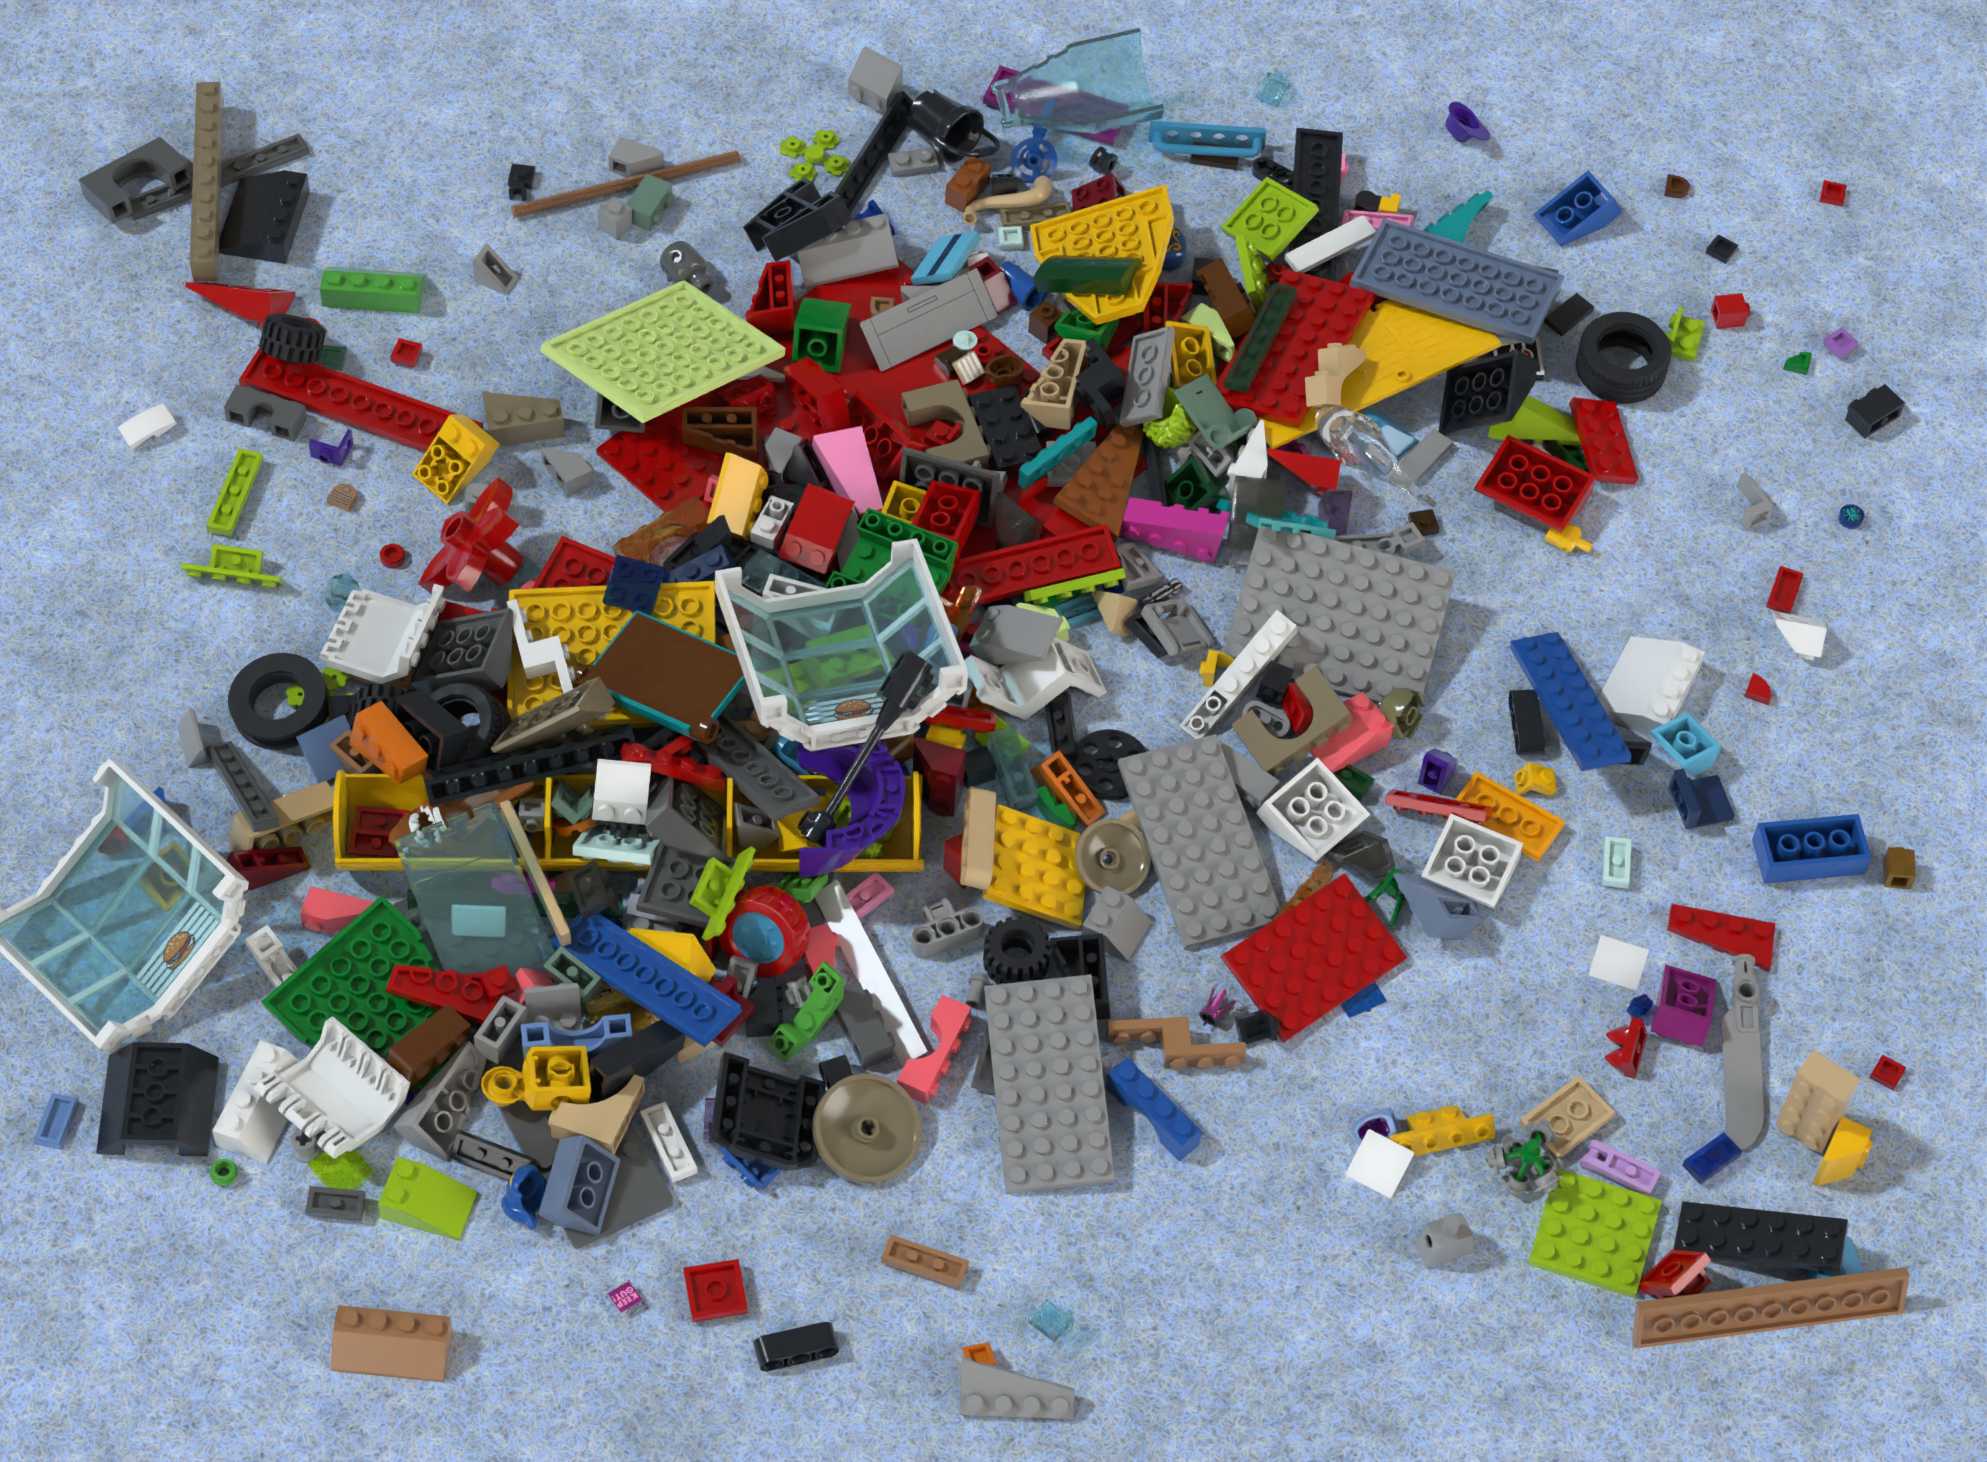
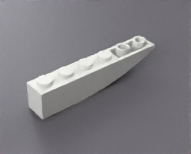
(1240, 675)

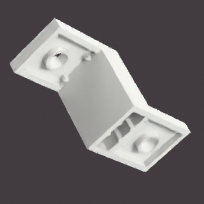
(1029, 686)

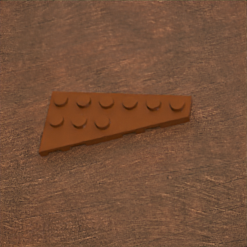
(1103, 483)

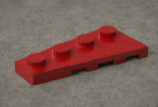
(1725, 932)
(438, 988)

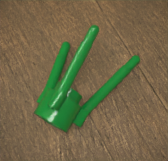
(1390, 887)

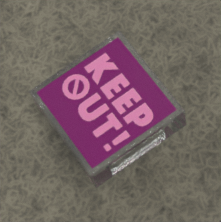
(625, 1299)

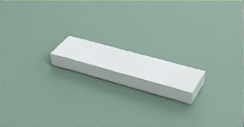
(1330, 245)

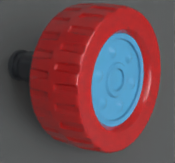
(766, 929)

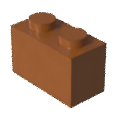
(967, 183)

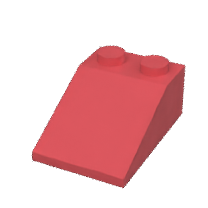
(1364, 737)

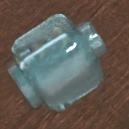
(338, 591)

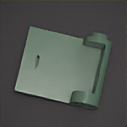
(1213, 413)

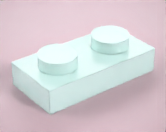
(1616, 862)

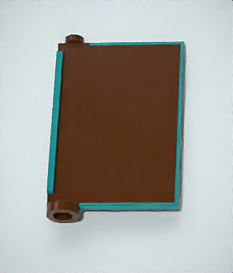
(668, 676)

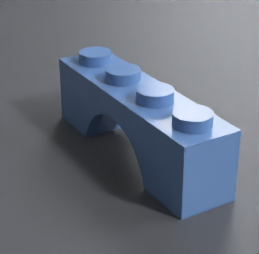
(597, 1039)

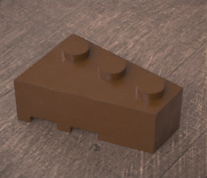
(1228, 298)
(722, 430)
(428, 1045)

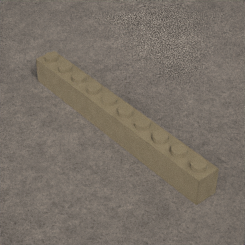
(206, 182)

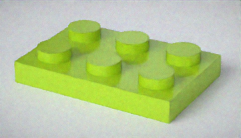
(1252, 269)

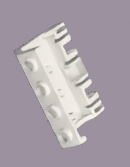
(338, 1090)

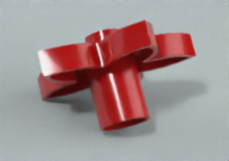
(477, 544)

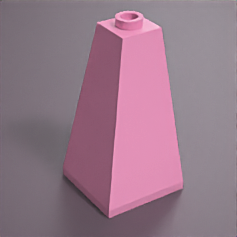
(849, 467)

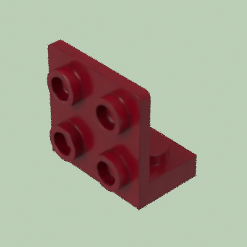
(1097, 192)

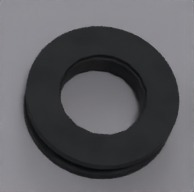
(264, 673)

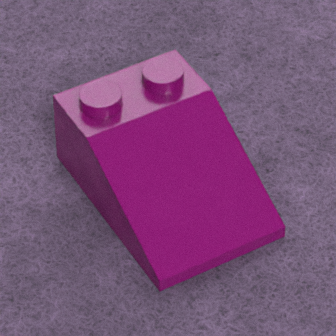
(1684, 1006)

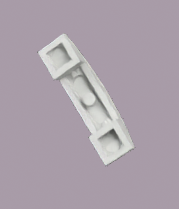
(270, 955)

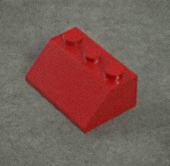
(949, 512)

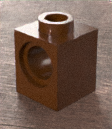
(1043, 322)

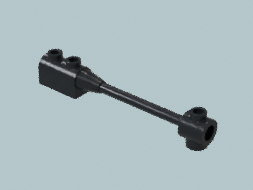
(899, 694)

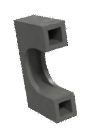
(153, 159)

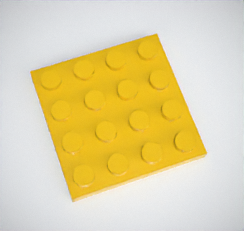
(1036, 868)

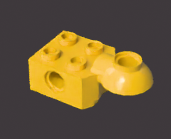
(547, 1078)

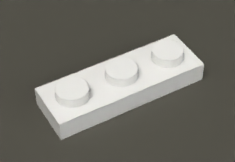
(668, 1142)

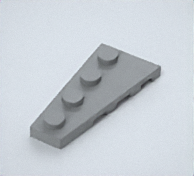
(1011, 1394)

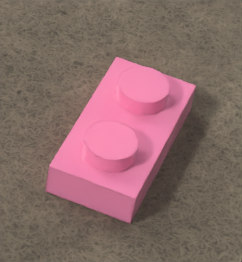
(869, 894)

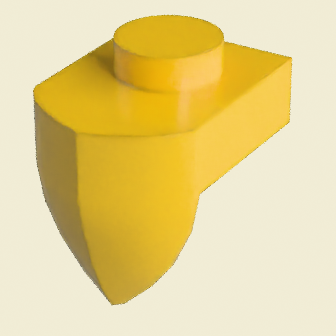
(1214, 660)

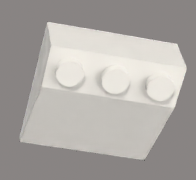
(1313, 811)
(1472, 861)

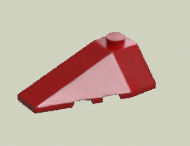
(248, 303)

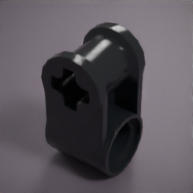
(834, 1070)

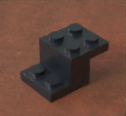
(1099, 385)

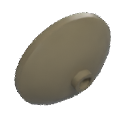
(1124, 848)

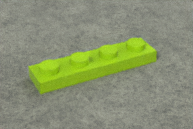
(234, 492)
(1064, 589)

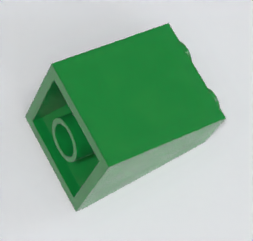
(821, 332)

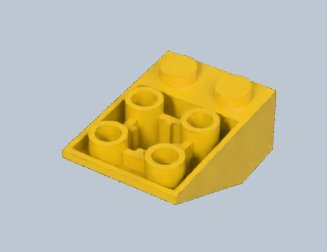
(455, 457)

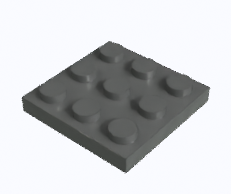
(672, 884)

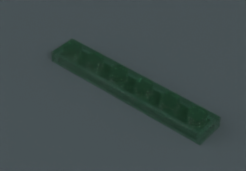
(1260, 337)

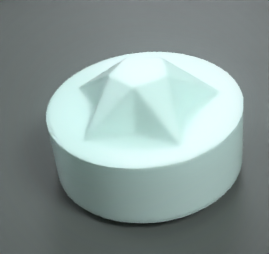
(965, 341)

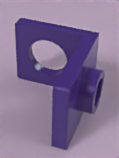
(331, 454)

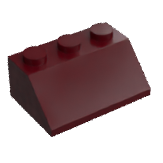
(941, 773)

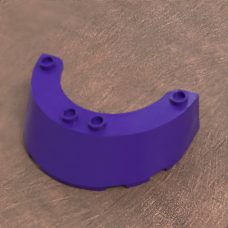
(874, 801)

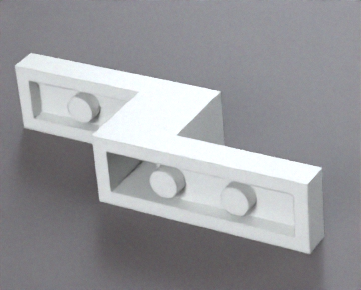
(543, 655)

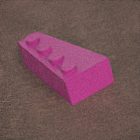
(1174, 528)

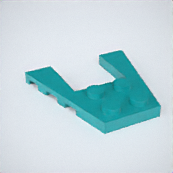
(1289, 522)

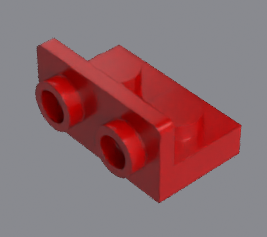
(750, 393)

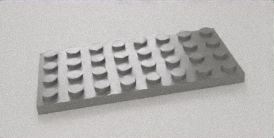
(1200, 841)
(1049, 1084)

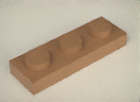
(925, 1261)

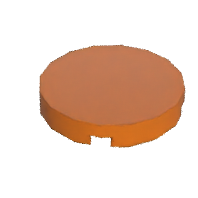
(564, 827)

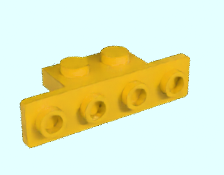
(1444, 1130)

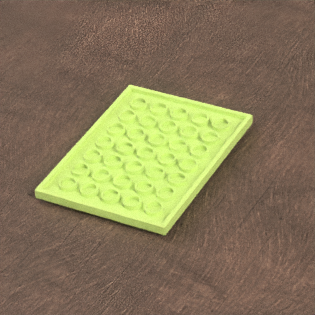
(663, 350)

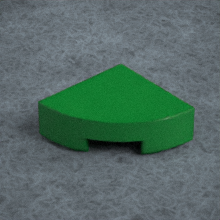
(1798, 363)

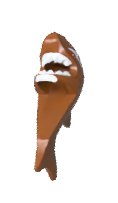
(427, 815)

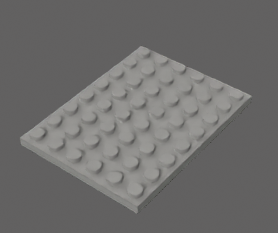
(1357, 611)

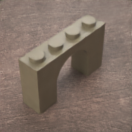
(948, 403)
(1328, 718)

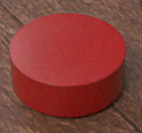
(392, 556)

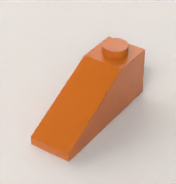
(1067, 787)

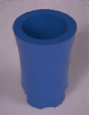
(1022, 286)

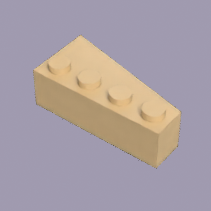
(297, 813)

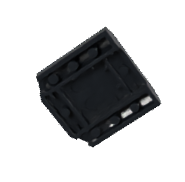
(765, 1114)

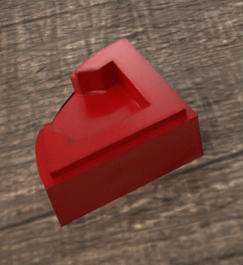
(1758, 690)

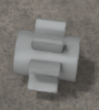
(798, 991)

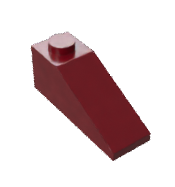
(268, 865)

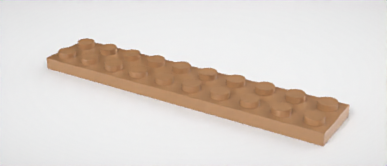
(1770, 1307)

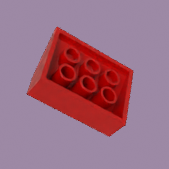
(1536, 484)

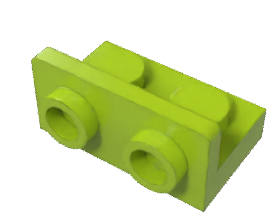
(1684, 336)

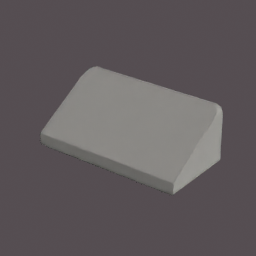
(191, 740)

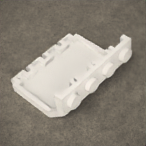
(381, 635)

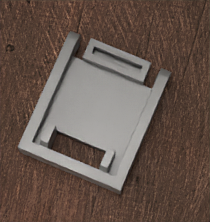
(1178, 633)

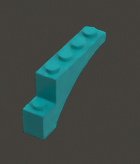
(1457, 224)

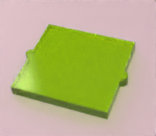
(341, 1172)

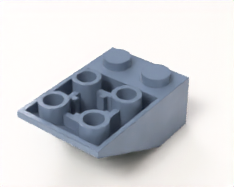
(1438, 909)

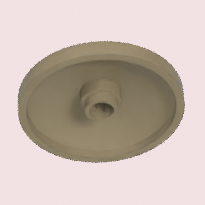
(887, 1116)

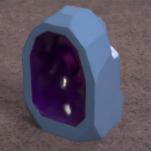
(1381, 1122)

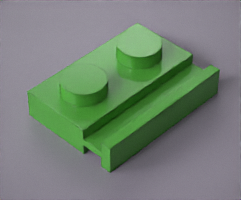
(802, 888)

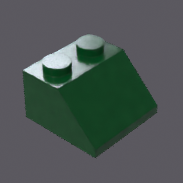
(1194, 487)

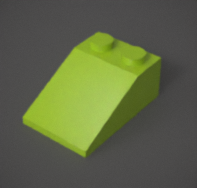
(426, 1199)

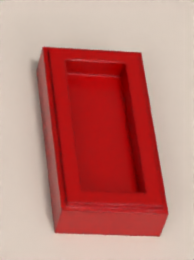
(1784, 590)

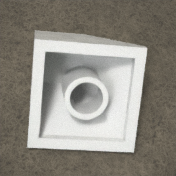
(1803, 633)

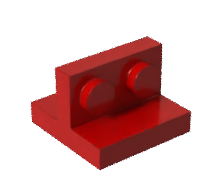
(1677, 1275)

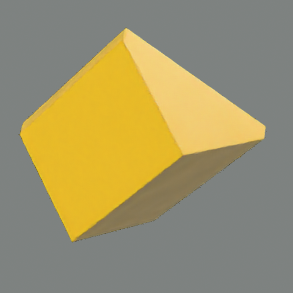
(790, 837)

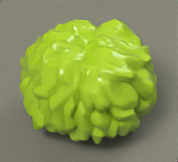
(1175, 425)

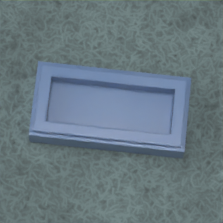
(56, 1121)

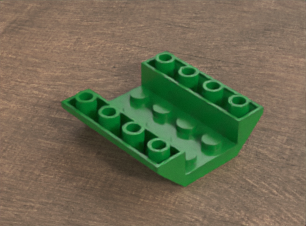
(875, 545)

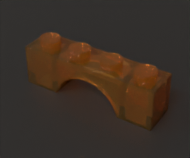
(681, 521)

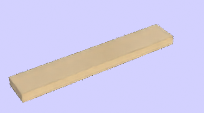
(535, 873)

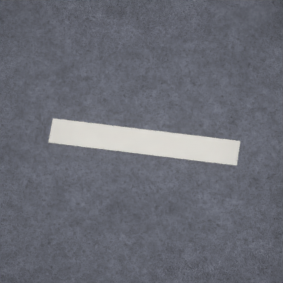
(870, 971)

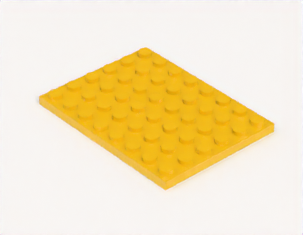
(588, 628)

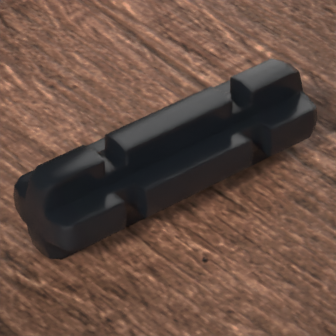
(1162, 593)

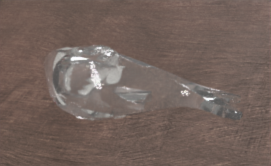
(1363, 446)

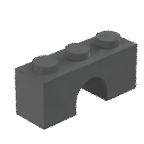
(248, 404)

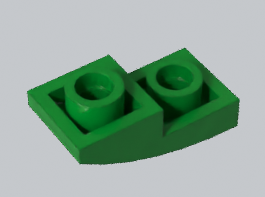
(1055, 813)

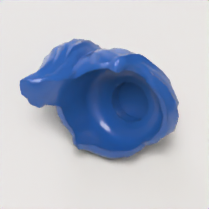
(524, 1195)

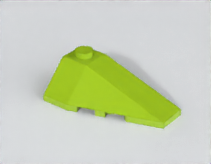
(1538, 423)

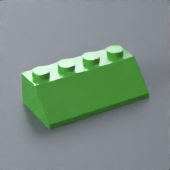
(371, 289)

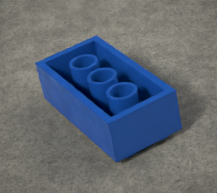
(1811, 848)

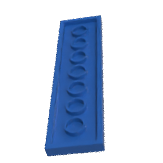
(1570, 701)
(650, 978)

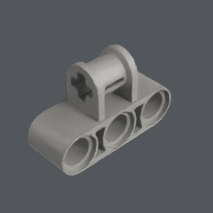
(940, 919)

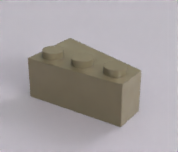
(522, 418)

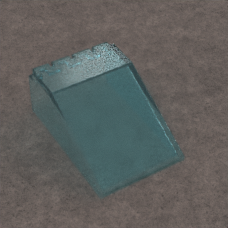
(474, 894)

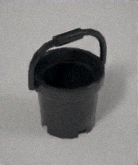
(950, 127)

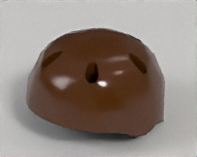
(1000, 370)

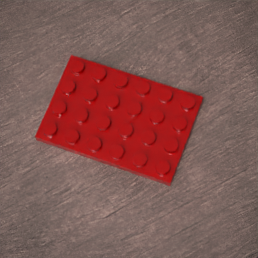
(1314, 957)

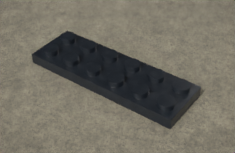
(1762, 1236)

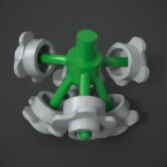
(1527, 1154)

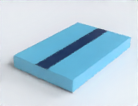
(945, 258)

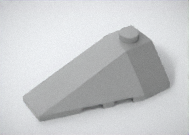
(442, 1105)

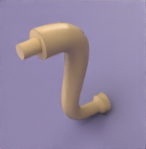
(1039, 193)

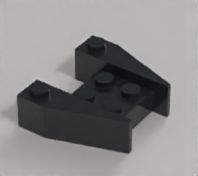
(797, 219)

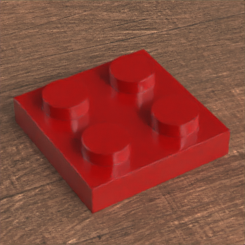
(715, 1290)

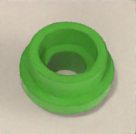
(220, 1166)

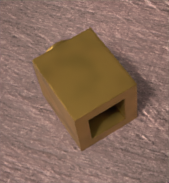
(1899, 868)

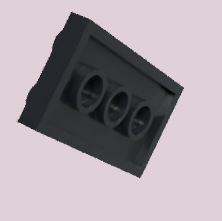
(1005, 427)

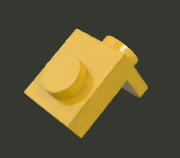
(1535, 778)

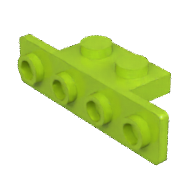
(235, 563)
(718, 888)

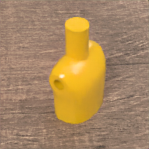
(1568, 539)

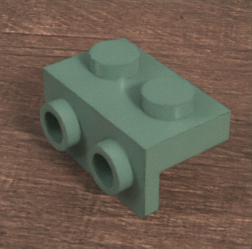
(569, 803)

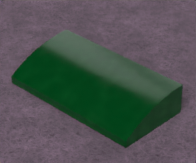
(1086, 274)

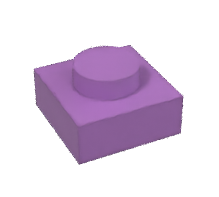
(1840, 342)

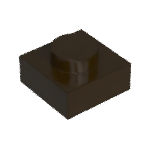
(946, 358)
(1424, 521)

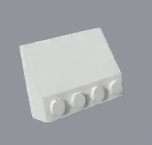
(1650, 682)

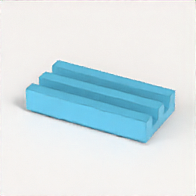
(1081, 614)

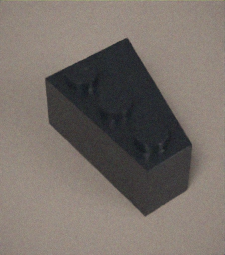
(1085, 956)

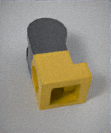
(1377, 203)

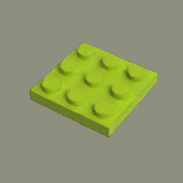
(1270, 218)

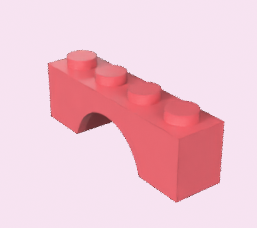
(922, 1075)

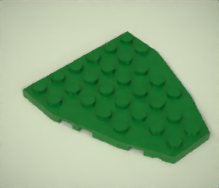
(350, 984)

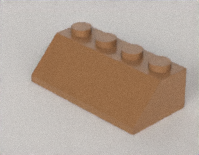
(391, 1343)

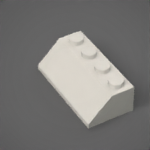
(249, 1121)

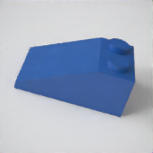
(1578, 210)

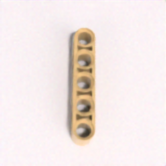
(978, 838)

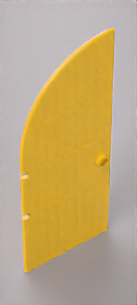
(1401, 351)

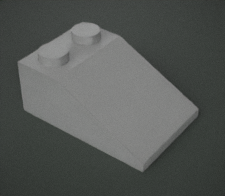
(1014, 635)

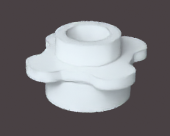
(1184, 453)

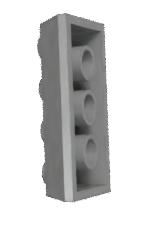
(855, 251)

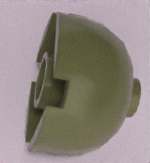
(1402, 709)

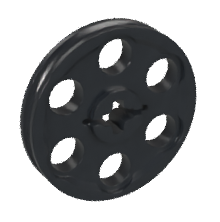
(1099, 761)

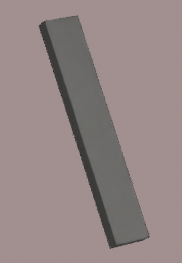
(242, 786)

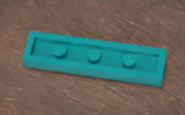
(1058, 452)

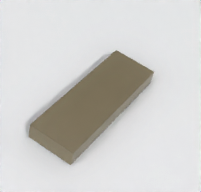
(1034, 214)

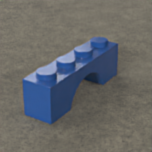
(1135, 1089)

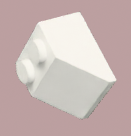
(621, 791)

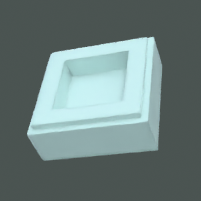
(1010, 238)

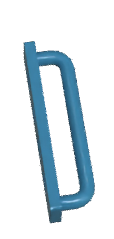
(1183, 142)

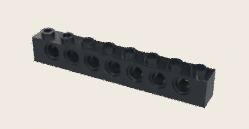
(525, 764)

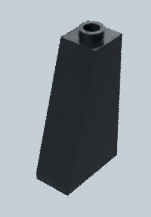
(635, 1055)

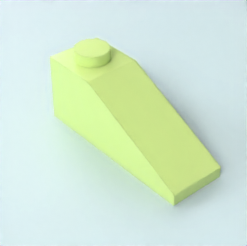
(1220, 339)

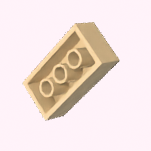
(1817, 1101)

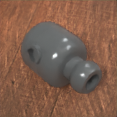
(683, 263)

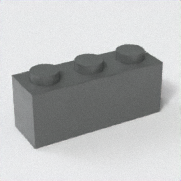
(864, 1026)

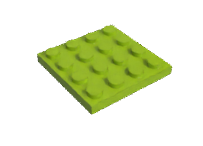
(1595, 1233)

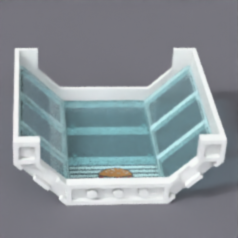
(826, 652)
(126, 916)

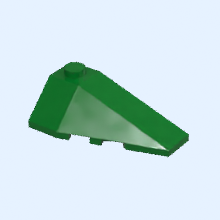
(1079, 327)

